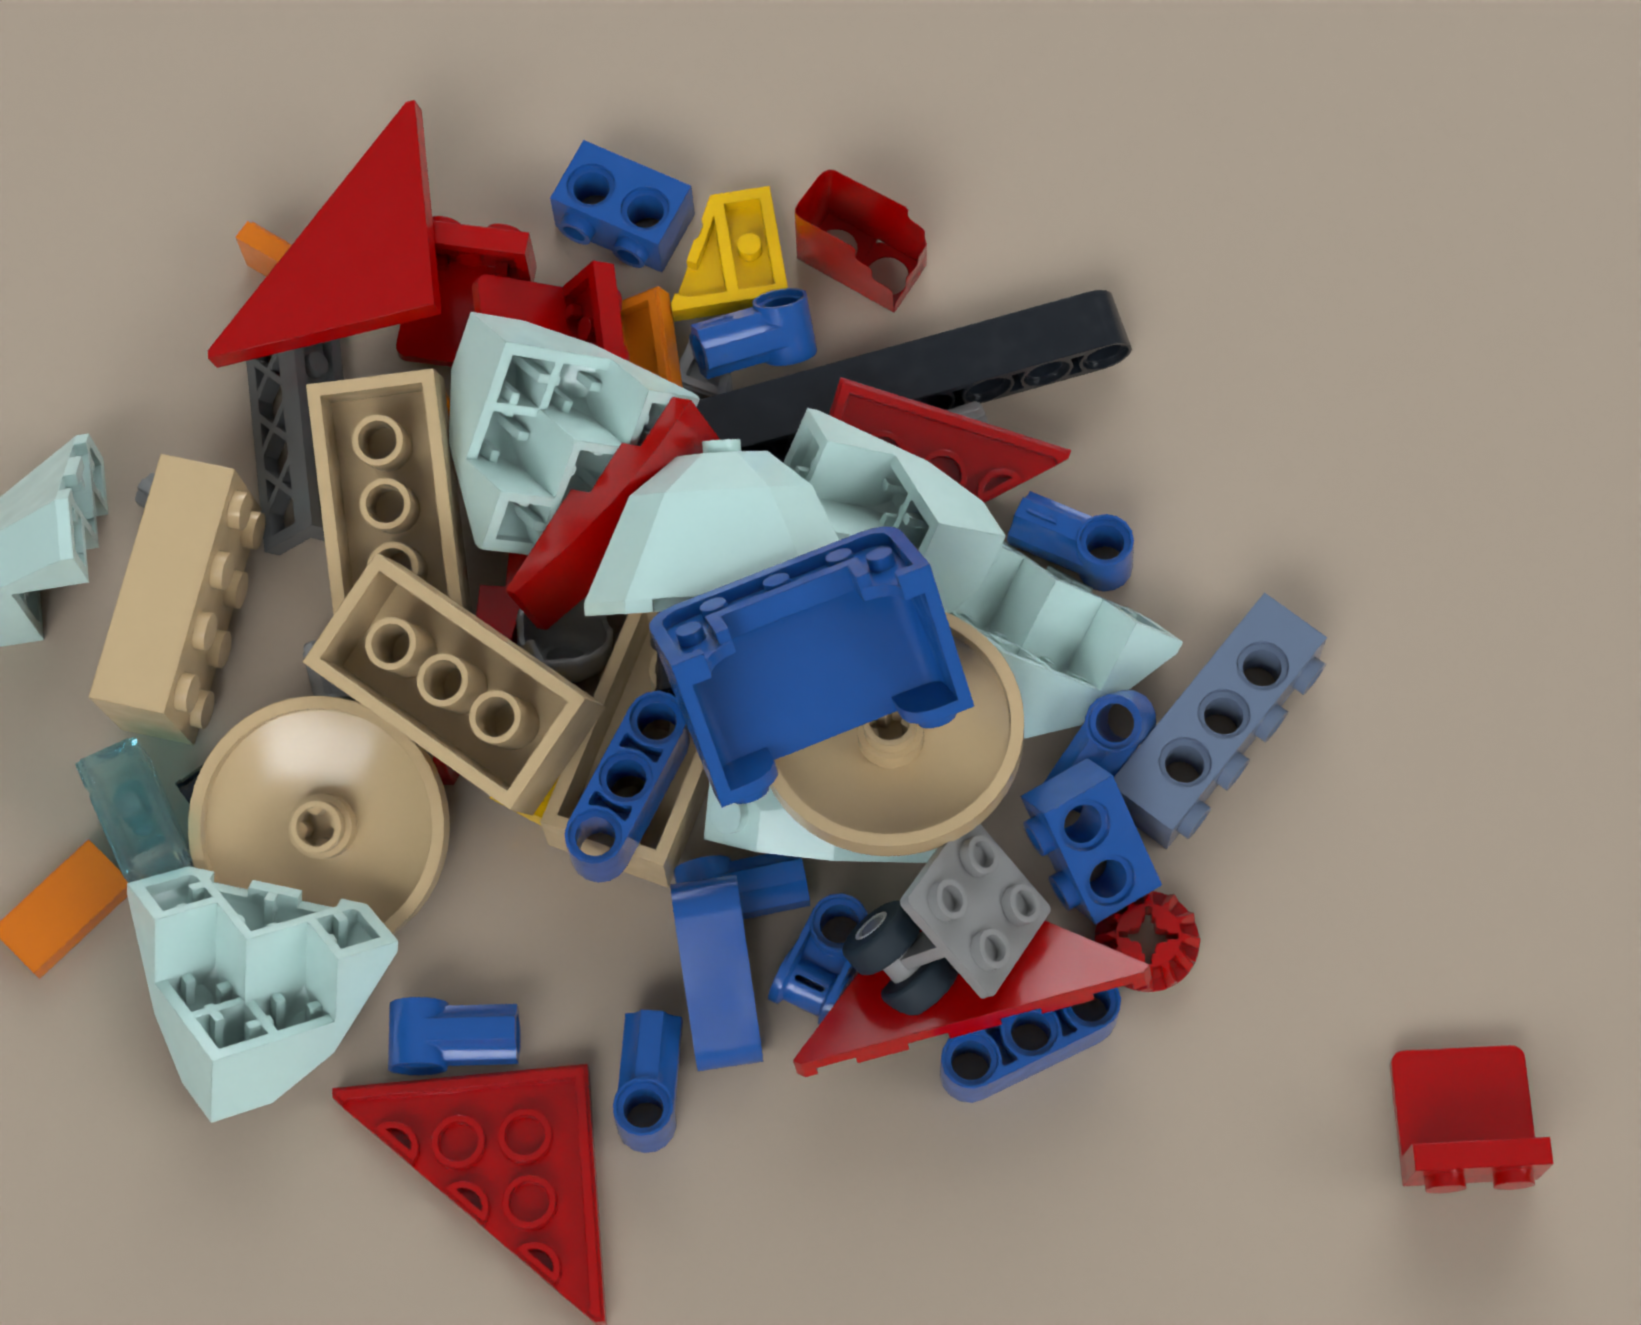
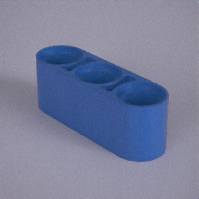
(626, 756)
(716, 972)
(1012, 1064)

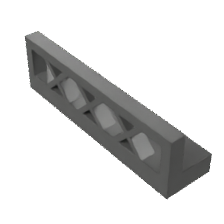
(291, 425)

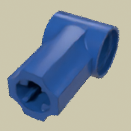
(771, 332)
(1070, 536)
(1100, 743)
(764, 881)
(432, 1035)
(648, 1076)

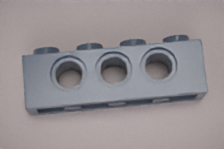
(1264, 639)

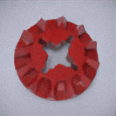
(1170, 918)

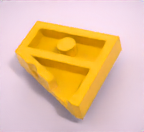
(732, 256)

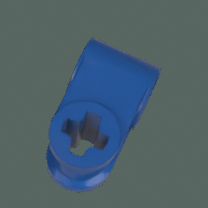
(815, 968)

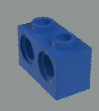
(630, 195)
(1098, 835)

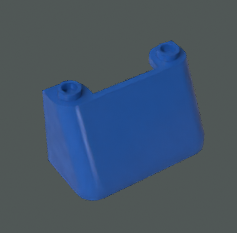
(809, 656)

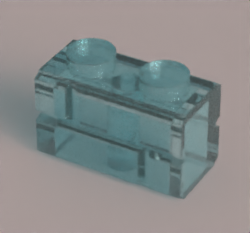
(134, 810)

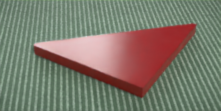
(357, 262)
(969, 451)
(1050, 975)
(511, 1157)

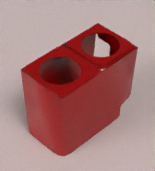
(867, 215)

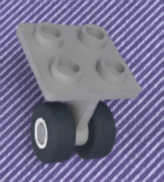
(973, 921)

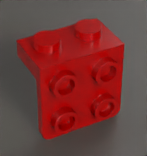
(462, 257)
(583, 308)
(1466, 1119)

